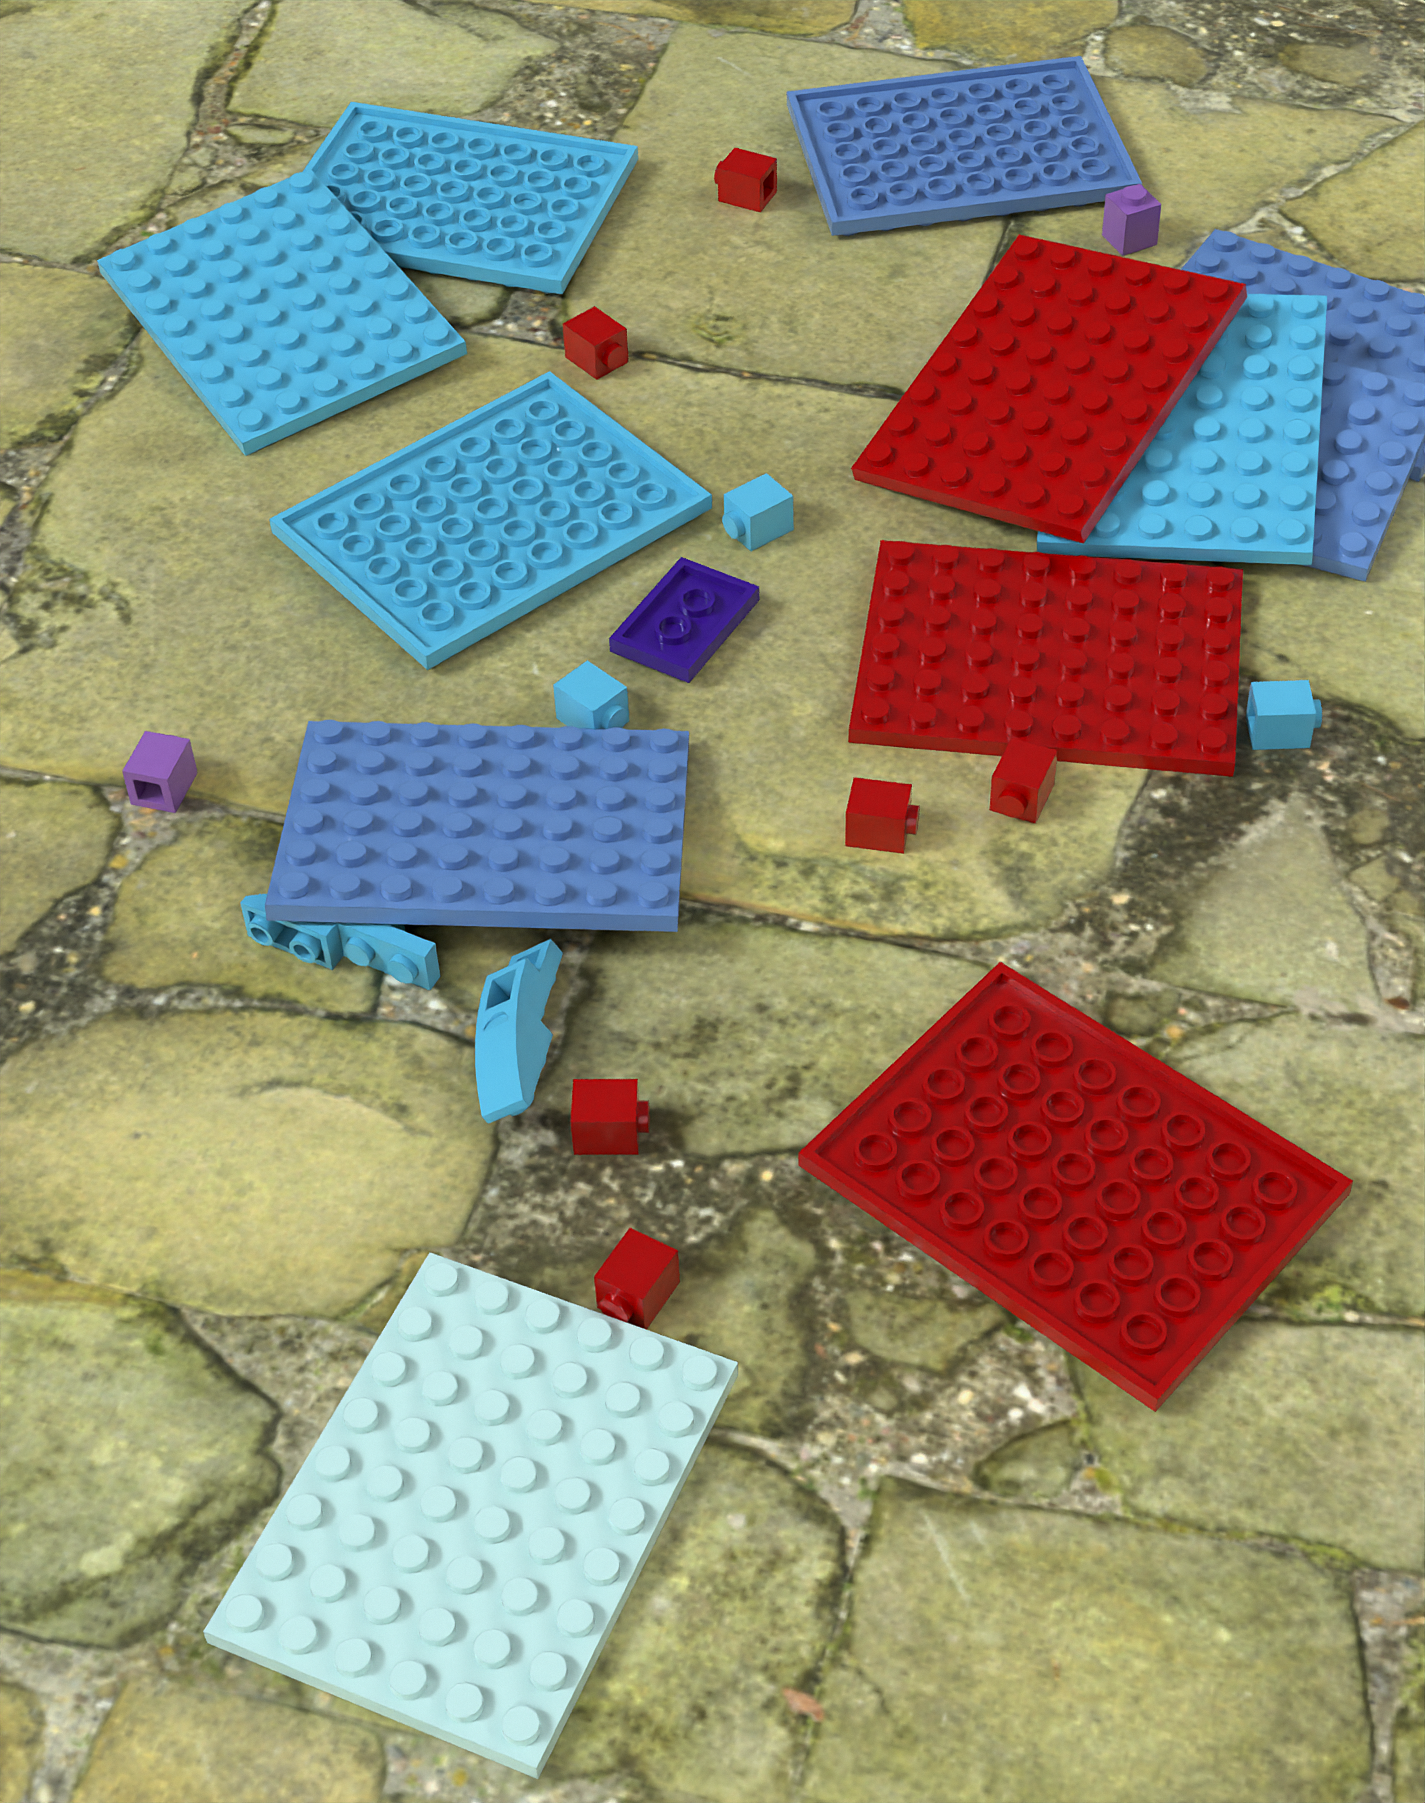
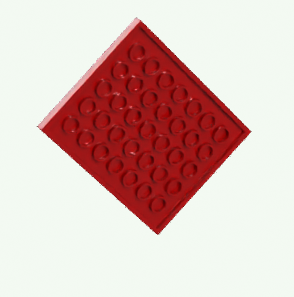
(1050, 386)
(1052, 651)
(1077, 1181)

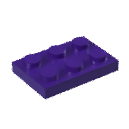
(684, 619)

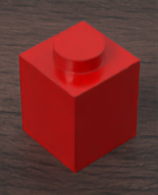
(746, 179)
(595, 342)
(1023, 780)
(880, 815)
(607, 1116)
(637, 1279)

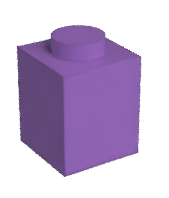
(1131, 219)
(160, 771)

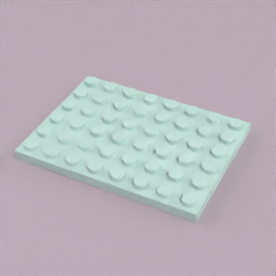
(476, 1512)

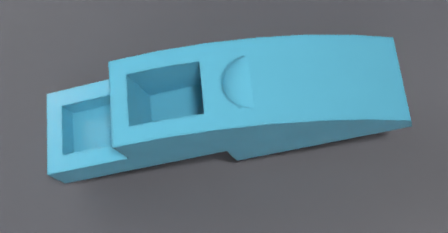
(365, 944)
(510, 1032)

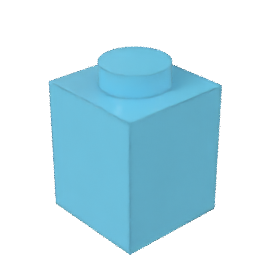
(758, 512)
(591, 699)
(1282, 714)

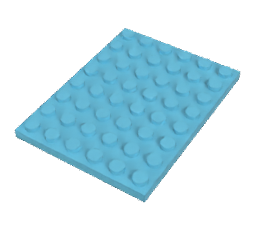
(473, 193)
(280, 310)
(1234, 456)
(489, 518)

